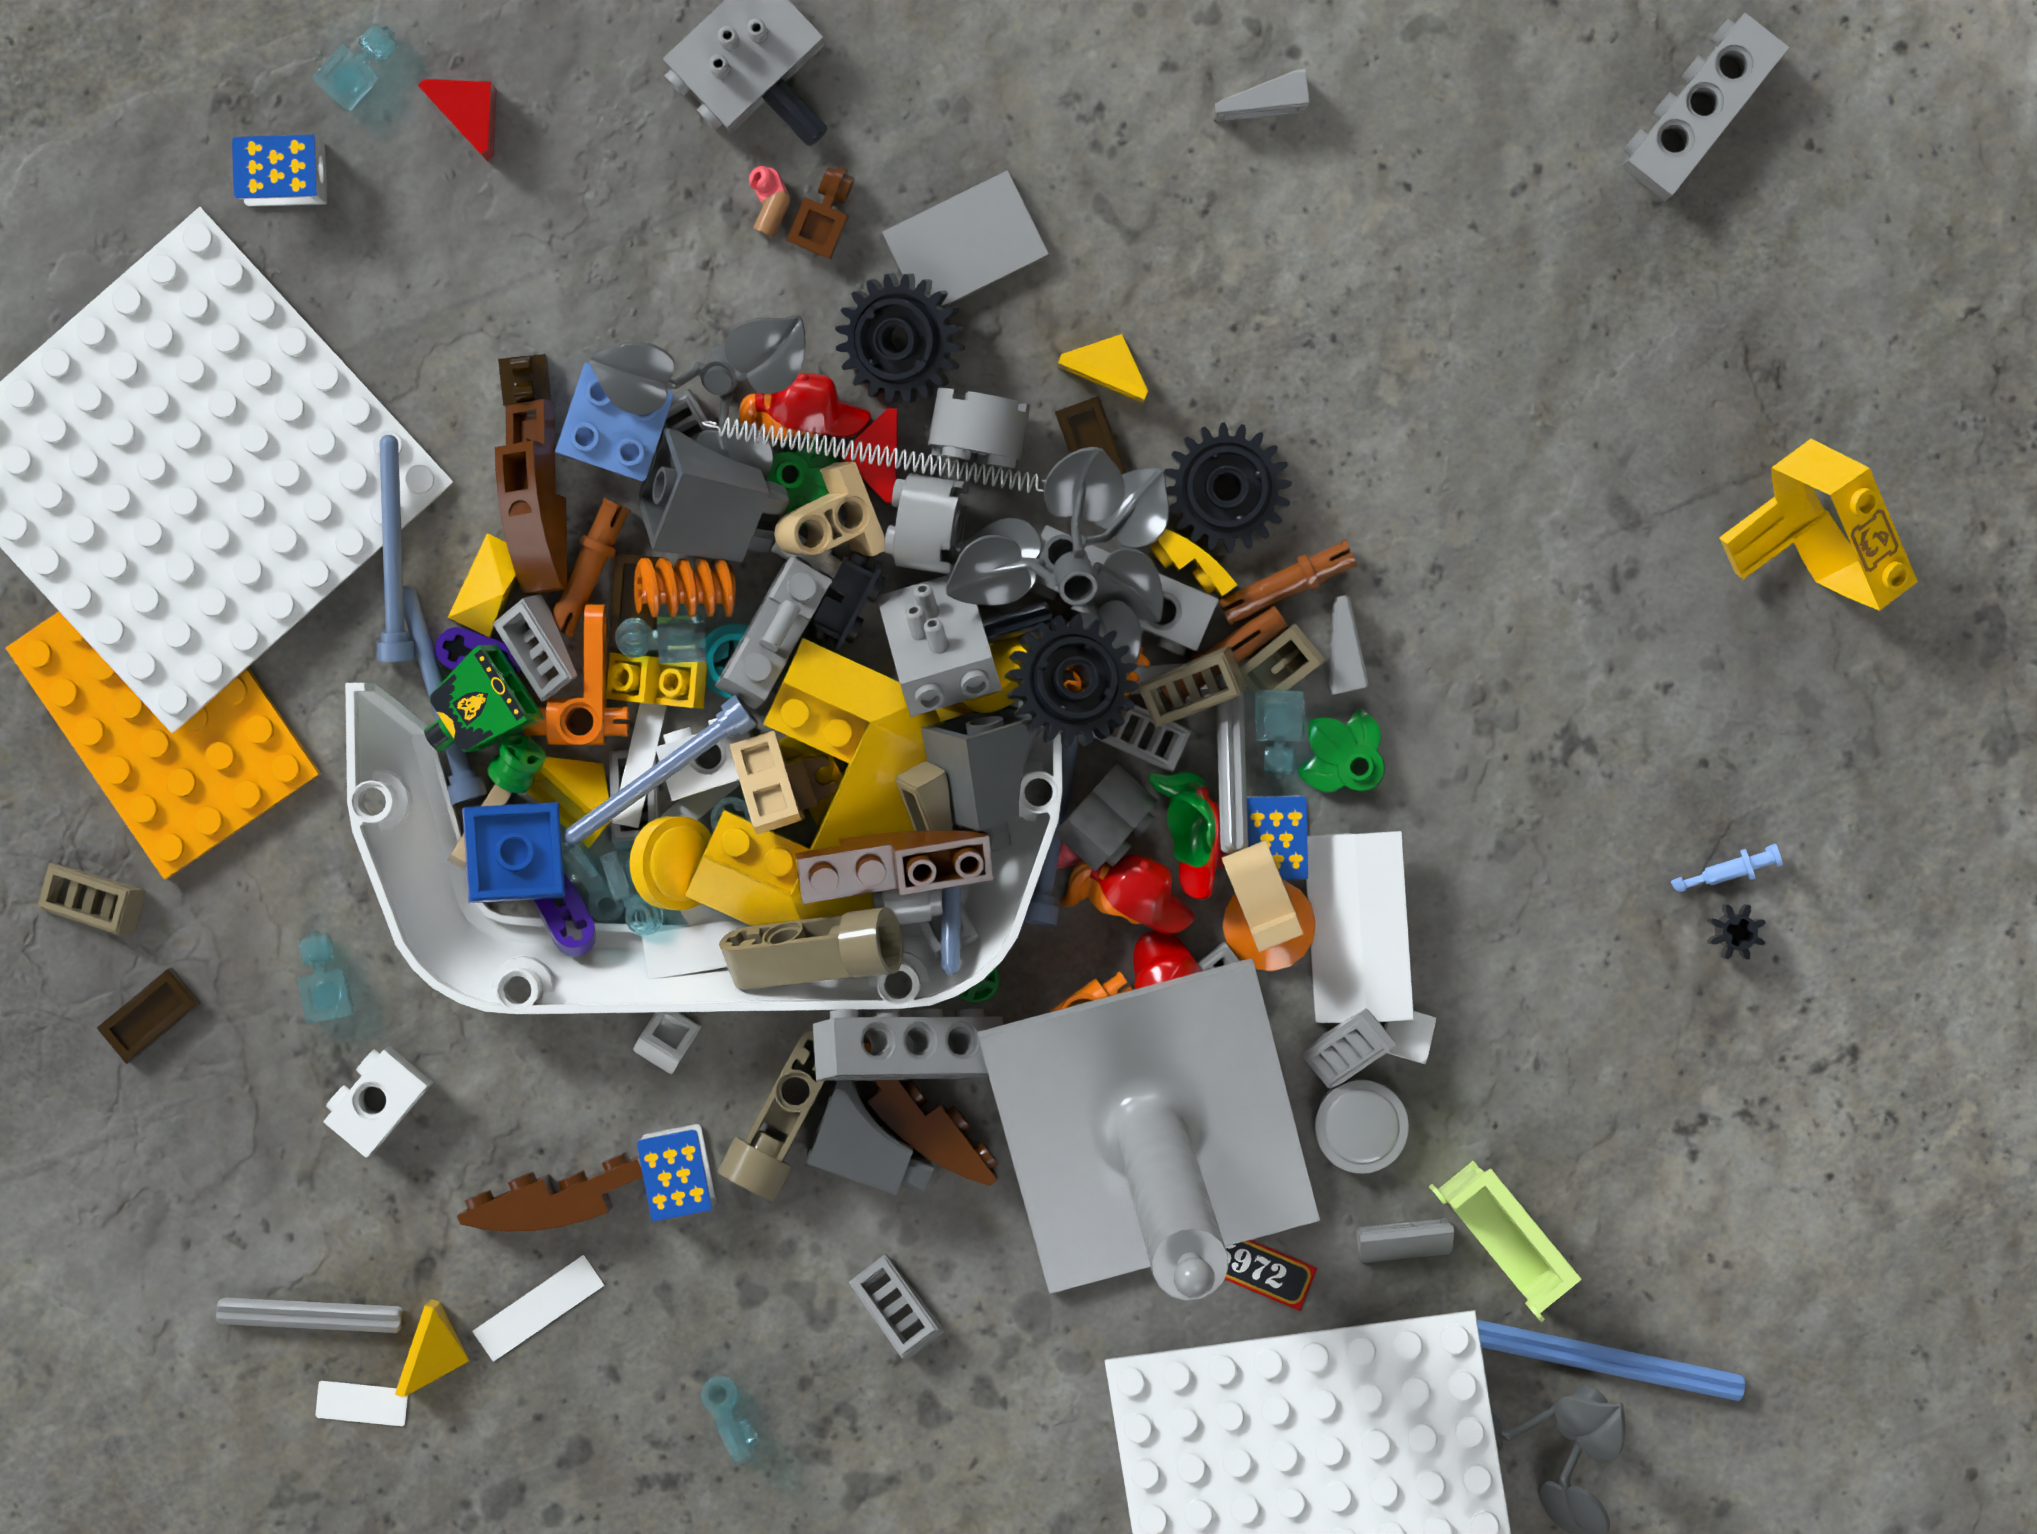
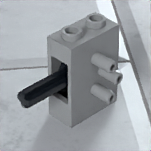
(744, 59)
(944, 644)

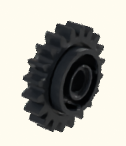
(927, 330)
(1256, 482)
(1100, 675)

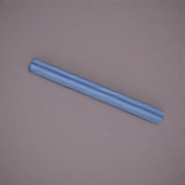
(1611, 1361)

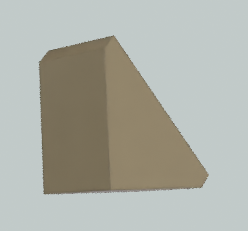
(1281, 662)

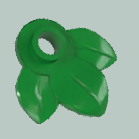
(809, 481)
(1338, 749)

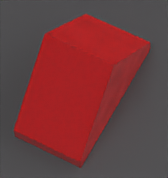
(468, 107)
(882, 433)

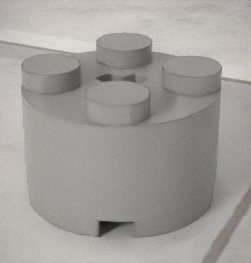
(978, 426)
(927, 522)

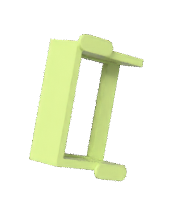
(1509, 1236)

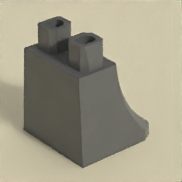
(706, 502)
(983, 768)
(862, 1148)

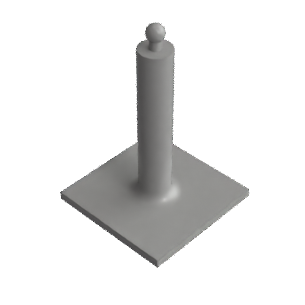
(1151, 1130)

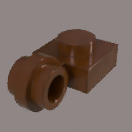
(817, 224)

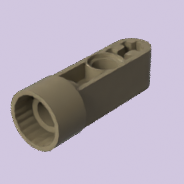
(814, 949)
(760, 1158)

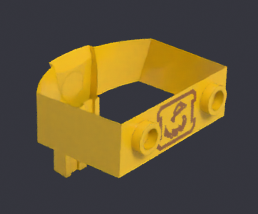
(1868, 569)

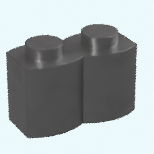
(1106, 818)

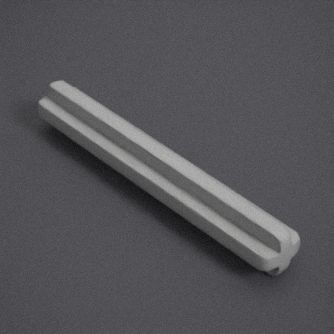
(1232, 774)
(309, 1315)

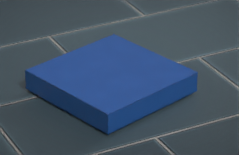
(513, 852)

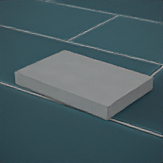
(968, 240)

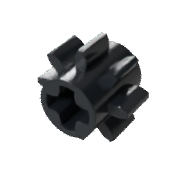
(1725, 938)

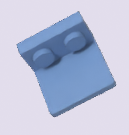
(607, 435)

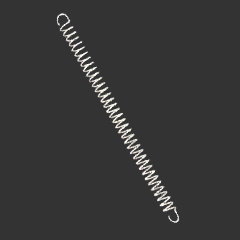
(888, 462)

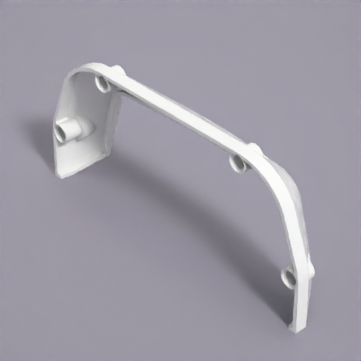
(477, 951)

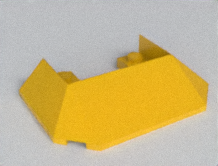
(851, 717)

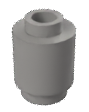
(910, 907)

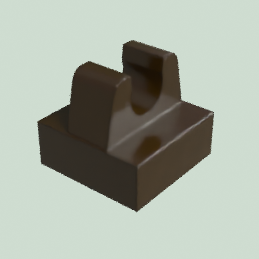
(524, 379)
(803, 782)

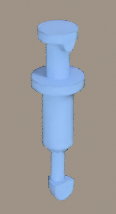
(1732, 869)

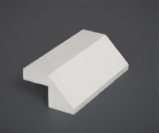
(1359, 927)

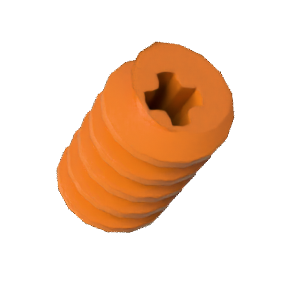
(684, 586)

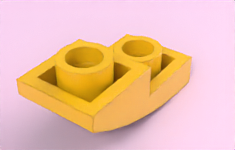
(1180, 551)
(656, 683)

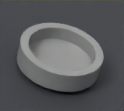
(1361, 1125)

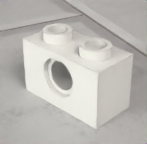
(693, 777)
(368, 1128)

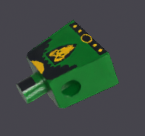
(480, 703)

